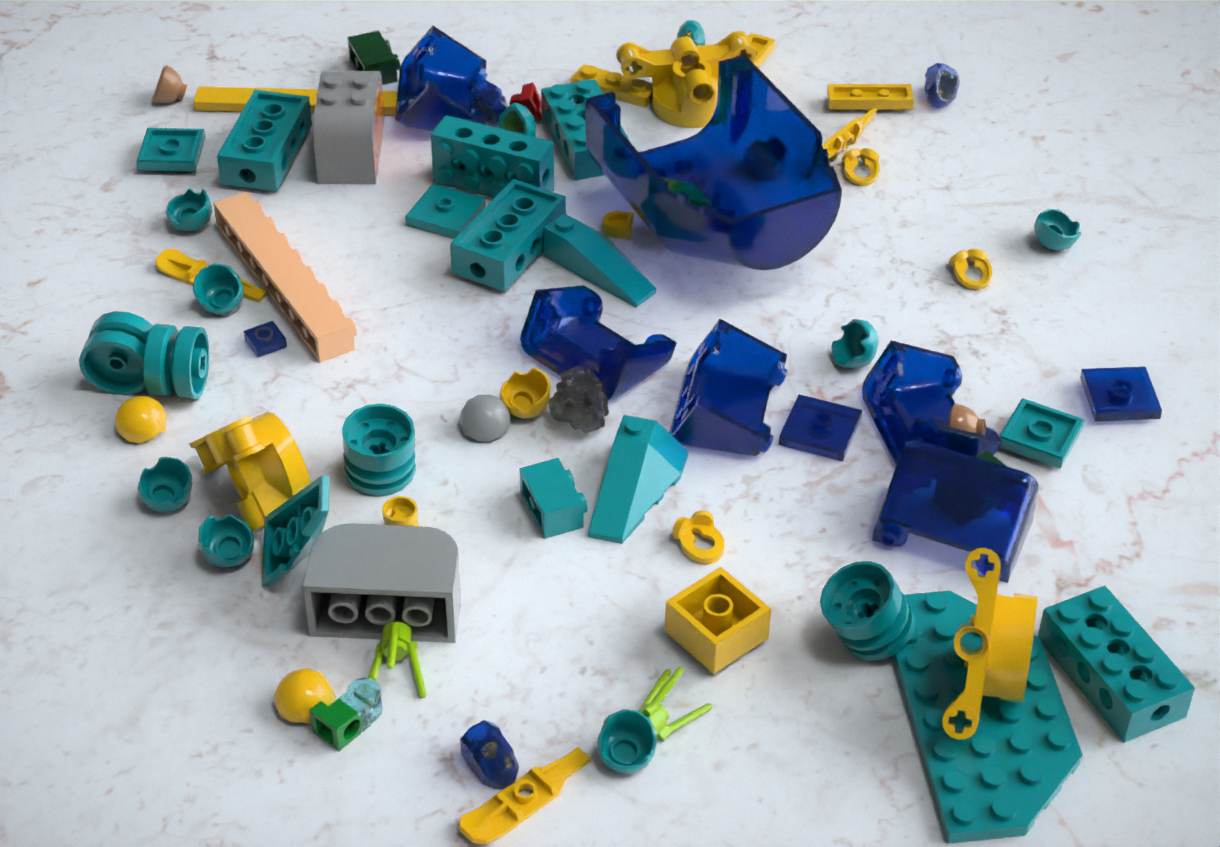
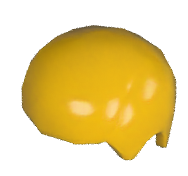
(526, 393)
(140, 419)
(301, 692)

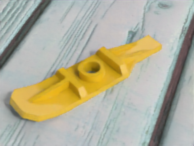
(848, 134)
(185, 269)
(510, 808)

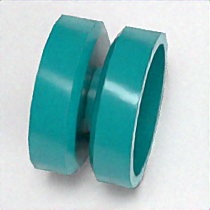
(115, 353)
(176, 361)

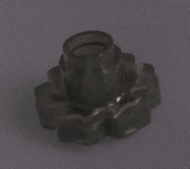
(579, 400)

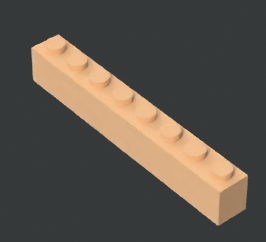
(285, 277)

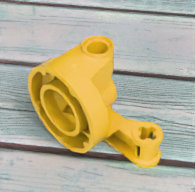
(683, 83)
(260, 463)
(1003, 659)

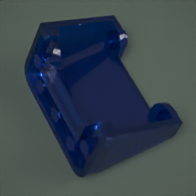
(438, 82)
(566, 332)
(728, 392)
(912, 397)
(958, 504)

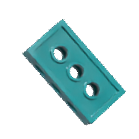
(568, 124)
(264, 140)
(488, 157)
(506, 235)
(1115, 663)

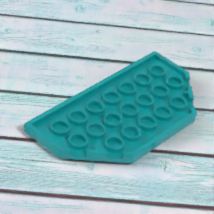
(1019, 752)

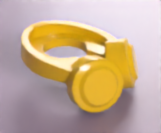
(871, 159)
(980, 261)
(701, 523)

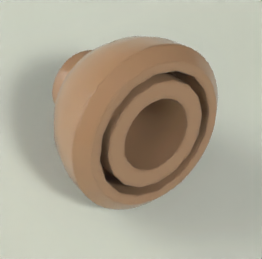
(169, 87)
(965, 419)

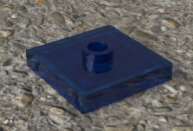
(1120, 394)
(820, 427)

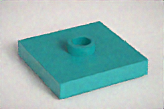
(171, 149)
(445, 211)
(1041, 433)

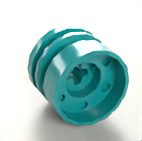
(379, 449)
(867, 610)

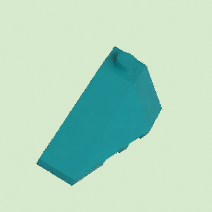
(595, 259)
(638, 472)
(293, 528)

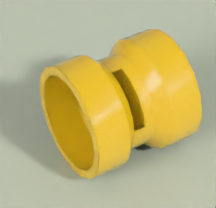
(400, 511)

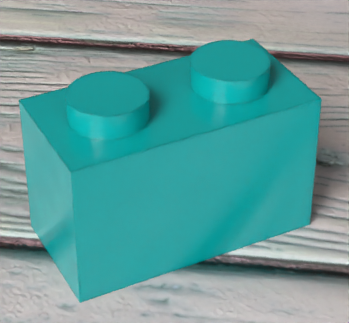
(552, 497)

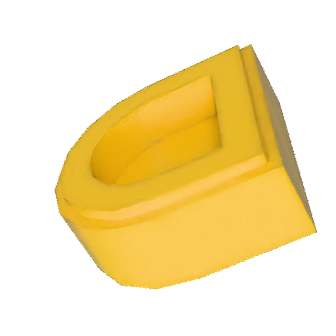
(618, 224)

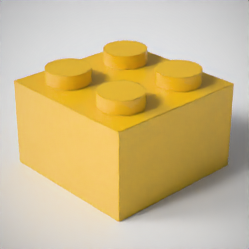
(717, 620)

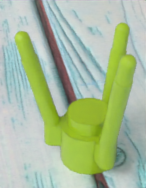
(395, 646)
(658, 714)

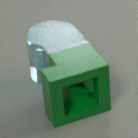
(349, 714)

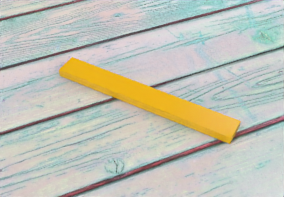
(235, 98)

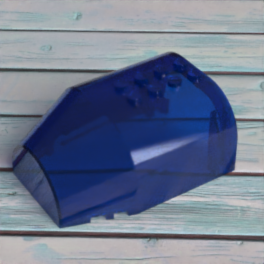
(753, 163)

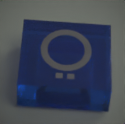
(265, 339)

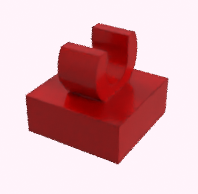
(530, 98)

